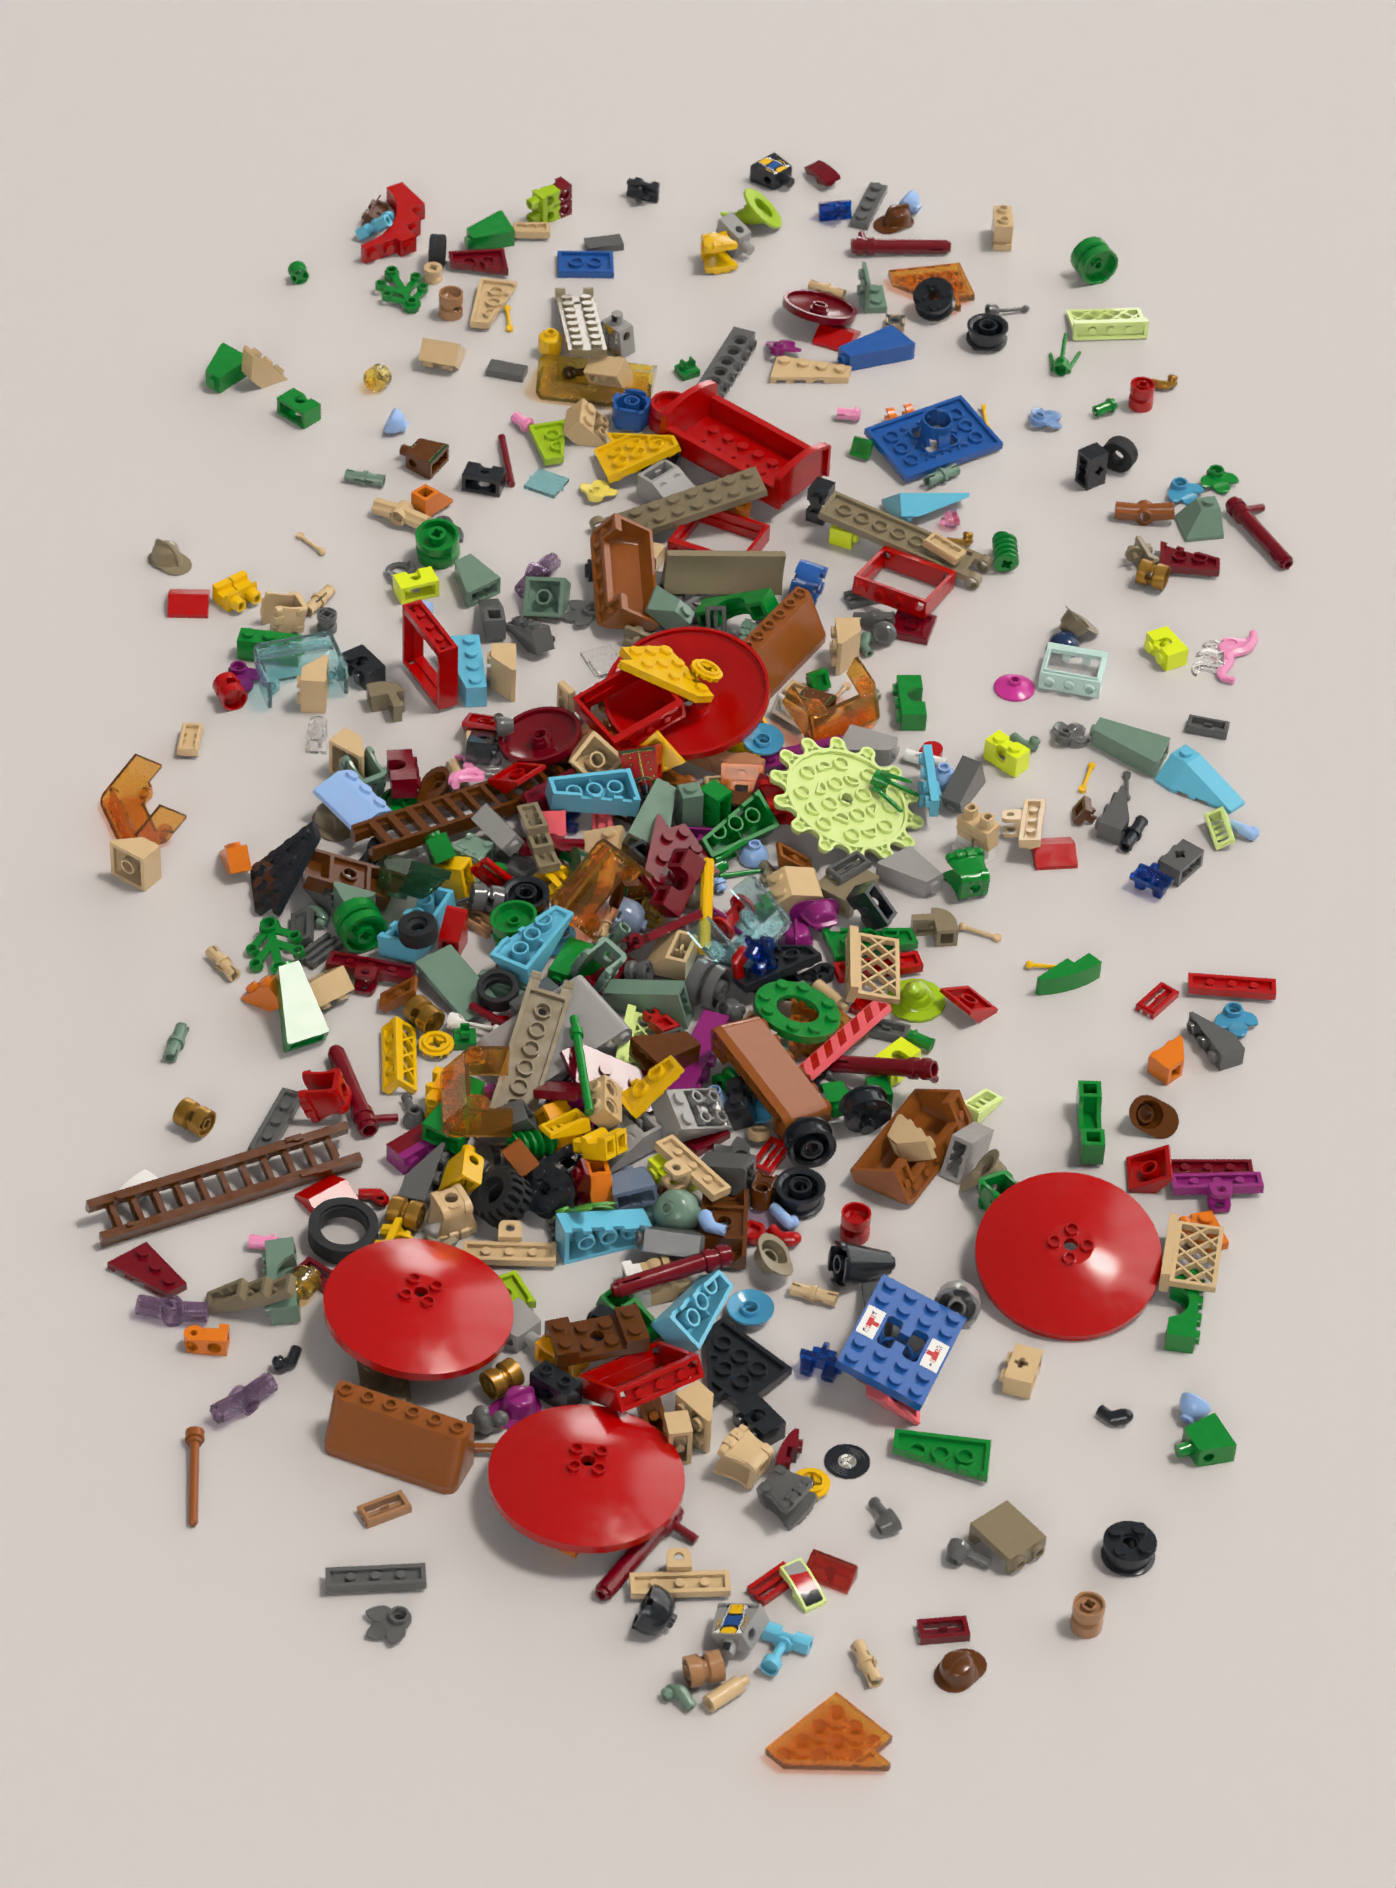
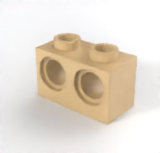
(606, 1102)

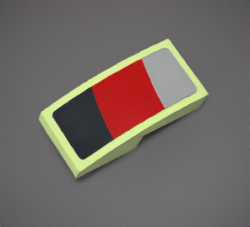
(803, 1585)

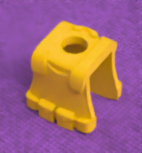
(714, 252)

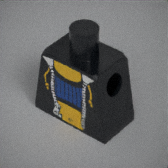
(772, 172)

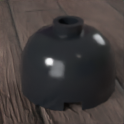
(655, 1612)

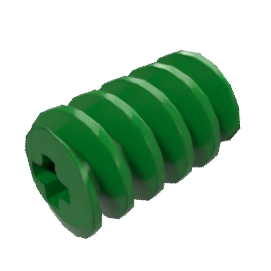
(1005, 551)
(535, 1141)

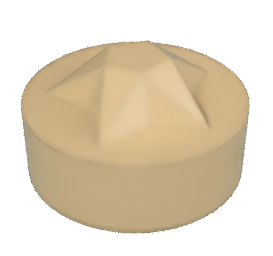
(758, 1133)

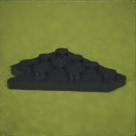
(280, 871)
(789, 960)
(740, 1365)

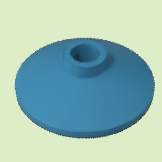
(764, 740)
(750, 1307)

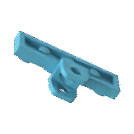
(928, 789)

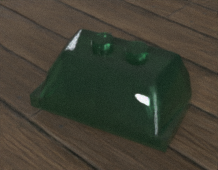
(409, 878)

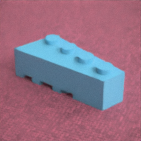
(471, 671)
(595, 792)
(389, 941)
(597, 1232)
(694, 1312)

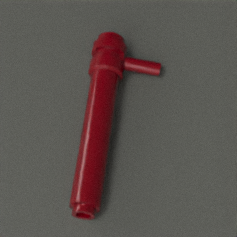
(898, 246)
(1244, 515)
(912, 1068)
(361, 1113)
(706, 1261)
(636, 1555)

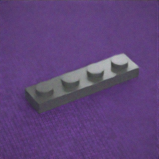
(868, 206)
(277, 1119)
(375, 1578)

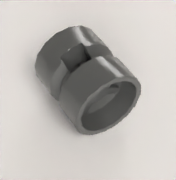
(479, 895)

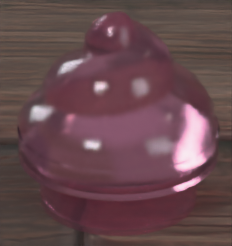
(950, 519)

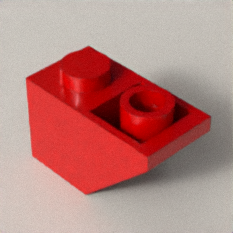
(454, 929)

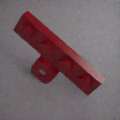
(370, 970)

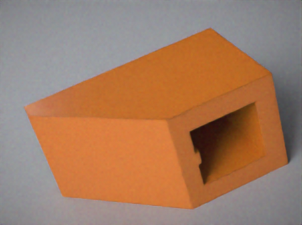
(429, 500)
(235, 858)
(262, 993)
(1168, 1061)
(600, 1181)

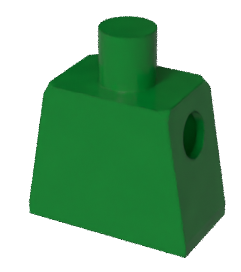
(1206, 1442)

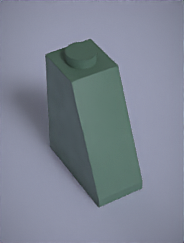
(475, 580)
(688, 805)

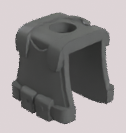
(787, 1496)

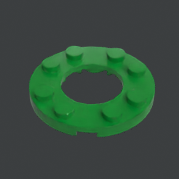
(807, 1033)

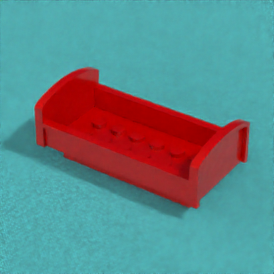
(731, 439)

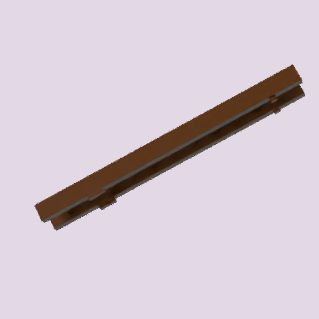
(435, 807)
(230, 1198)

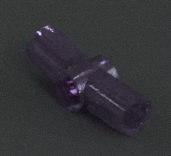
(542, 568)
(172, 1309)
(244, 1398)

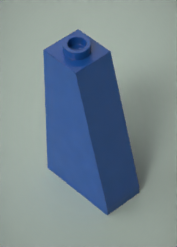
(877, 349)

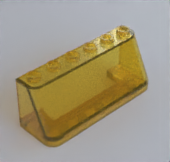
(553, 387)

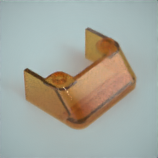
(820, 722)
(126, 800)
(594, 883)
(470, 1113)

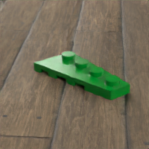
(836, 940)
(949, 1452)

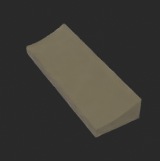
(722, 571)

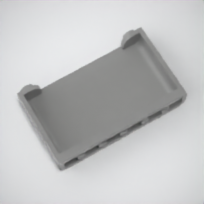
(595, 1017)

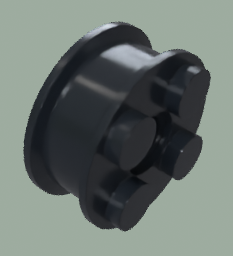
(934, 309)
(987, 332)
(530, 890)
(865, 1109)
(809, 1142)
(561, 1190)
(800, 1191)
(1129, 1548)

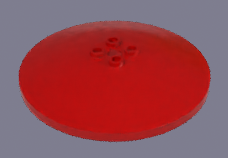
(708, 727)
(1064, 1290)
(434, 1337)
(580, 1508)

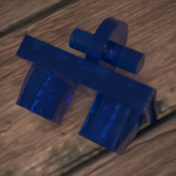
(834, 210)
(1151, 878)
(760, 952)
(822, 1359)

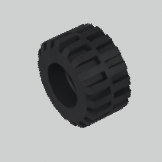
(501, 1196)

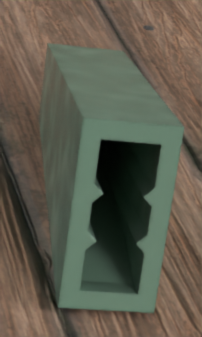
(1131, 745)
(659, 801)
(666, 995)

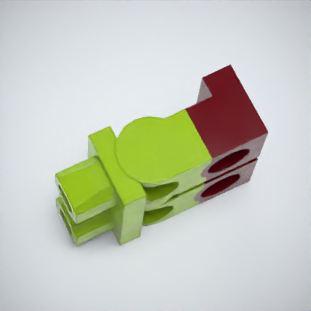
(550, 202)

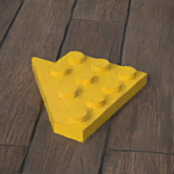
(632, 452)
(665, 670)

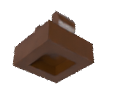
(1083, 811)

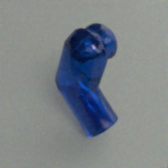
(571, 827)

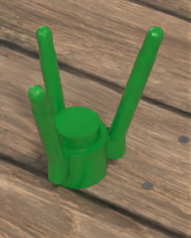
(1061, 364)
(882, 779)
(722, 865)

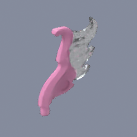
(1220, 655)
(474, 771)

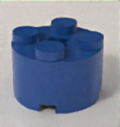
(631, 410)
(810, 577)

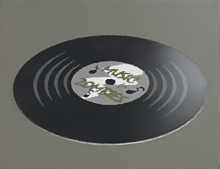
(847, 1461)

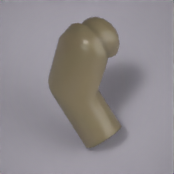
(767, 869)

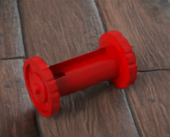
(727, 924)

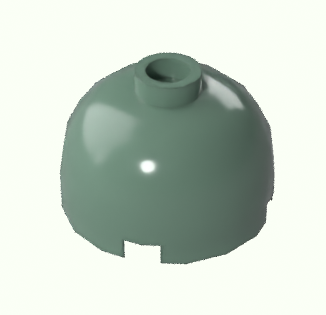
(677, 1210)

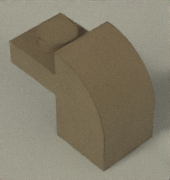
(386, 696)
(939, 924)

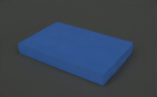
(585, 264)

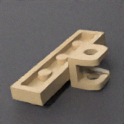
(1027, 825)
(686, 1167)
(511, 1250)
(680, 1579)

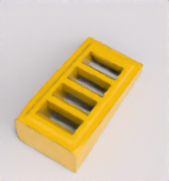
(566, 1125)

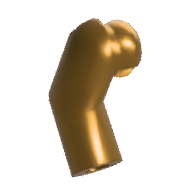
(1167, 384)
(965, 541)

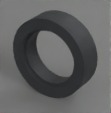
(336, 1208)

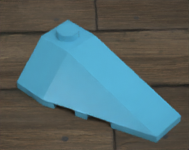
(912, 505)
(1194, 776)
(532, 944)

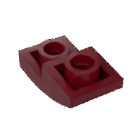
(823, 173)
(582, 1182)
(789, 1448)

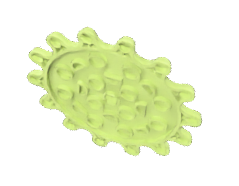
(814, 796)

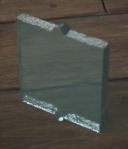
(546, 483)

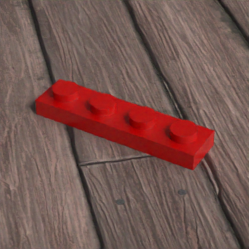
(909, 963)
(1231, 986)

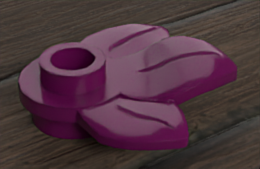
(779, 348)
(244, 674)

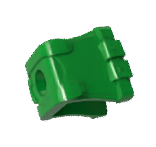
(968, 874)
(987, 1195)

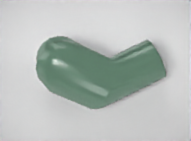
(865, 640)
(1032, 743)
(321, 915)
(678, 1692)

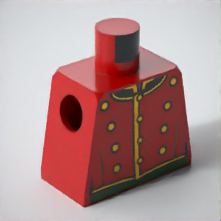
(644, 764)

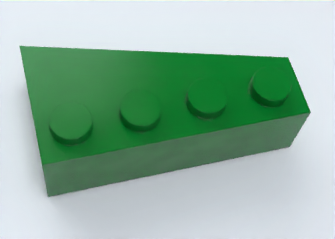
(748, 822)

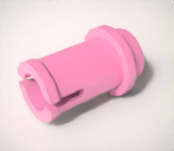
(848, 413)
(520, 420)
(258, 1241)

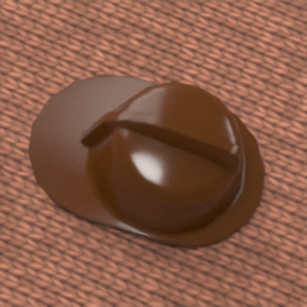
(895, 219)
(434, 784)
(1153, 1116)
(959, 1670)

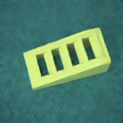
(1214, 816)
(981, 1108)

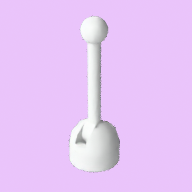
(454, 1020)

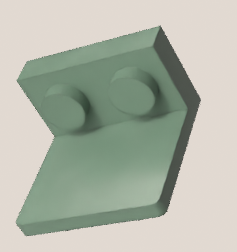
(871, 296)

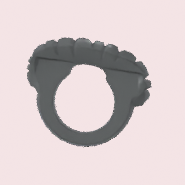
(409, 567)

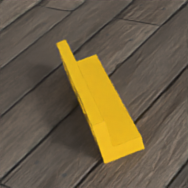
(393, 1054)

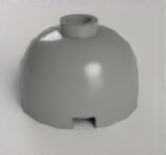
(961, 1298)

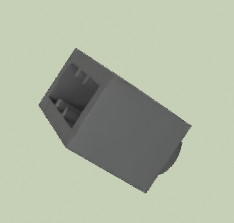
(1181, 861)

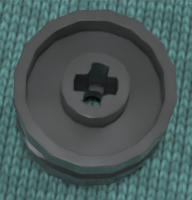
(708, 983)

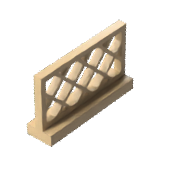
(856, 964)
(1171, 1266)

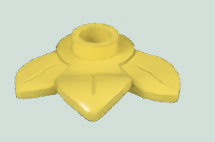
(597, 490)

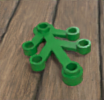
(409, 303)
(269, 928)

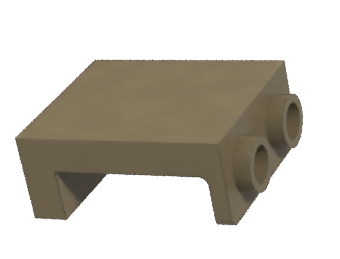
(832, 890)
(1009, 1536)

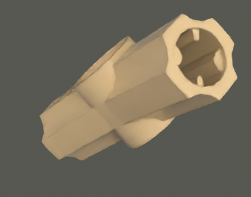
(399, 513)

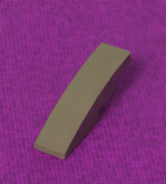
(538, 837)
(249, 1295)

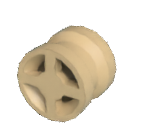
(433, 273)

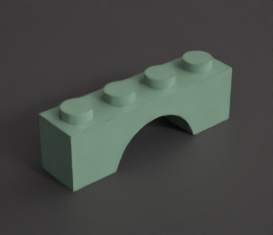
(281, 1259)

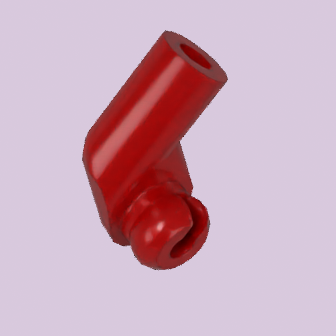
(738, 961)

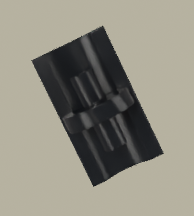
(642, 190)

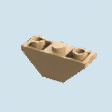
(260, 369)
(910, 1141)

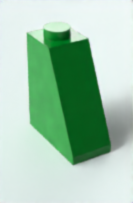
(490, 233)
(224, 369)
(561, 965)

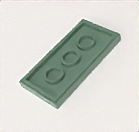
(452, 980)

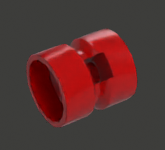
(1141, 394)
(230, 691)
(855, 1223)

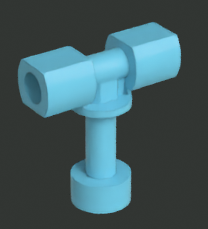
(377, 225)
(783, 1644)

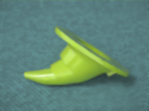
(757, 210)
(918, 1001)

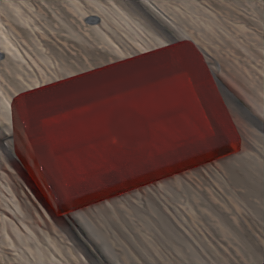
(832, 1571)

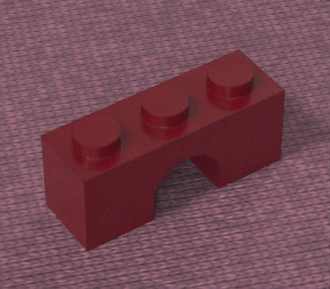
(403, 773)
(687, 869)

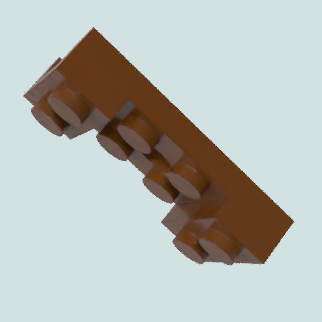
(328, 867)
(735, 1213)
(620, 1333)

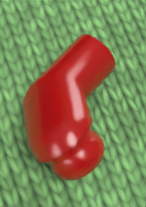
(376, 1195)
(789, 1238)

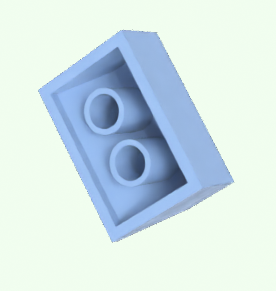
(350, 798)

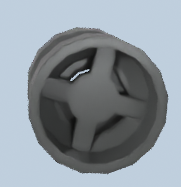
(327, 620)
(639, 970)

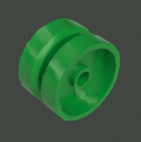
(1094, 260)
(437, 543)
(509, 917)
(358, 924)

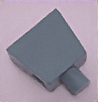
(633, 1188)

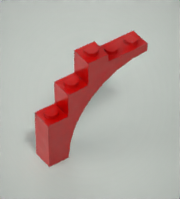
(403, 233)

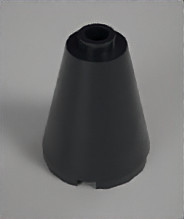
(857, 1263)

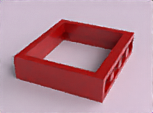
(726, 521)
(909, 566)
(421, 625)
(639, 731)
(678, 1370)

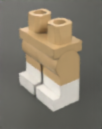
(977, 831)
(658, 1294)

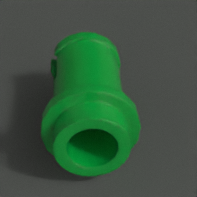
(1109, 405)
(920, 1040)

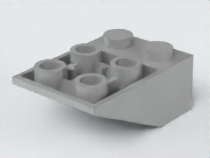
(661, 481)
(690, 1113)
(641, 1138)

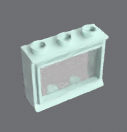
(1073, 670)

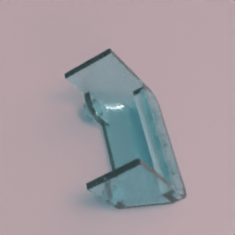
(285, 658)
(760, 916)

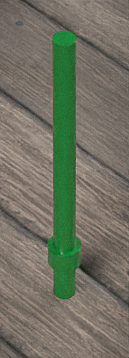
(576, 1036)

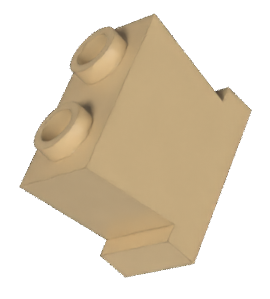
(1002, 228)

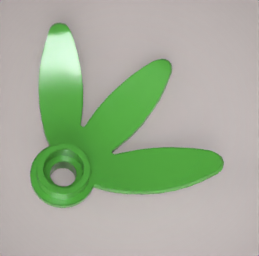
(596, 1206)

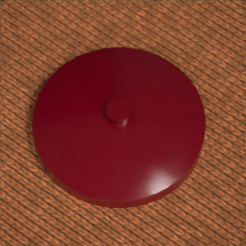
(819, 307)
(542, 736)

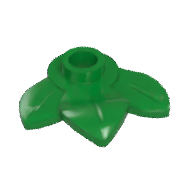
(1218, 479)

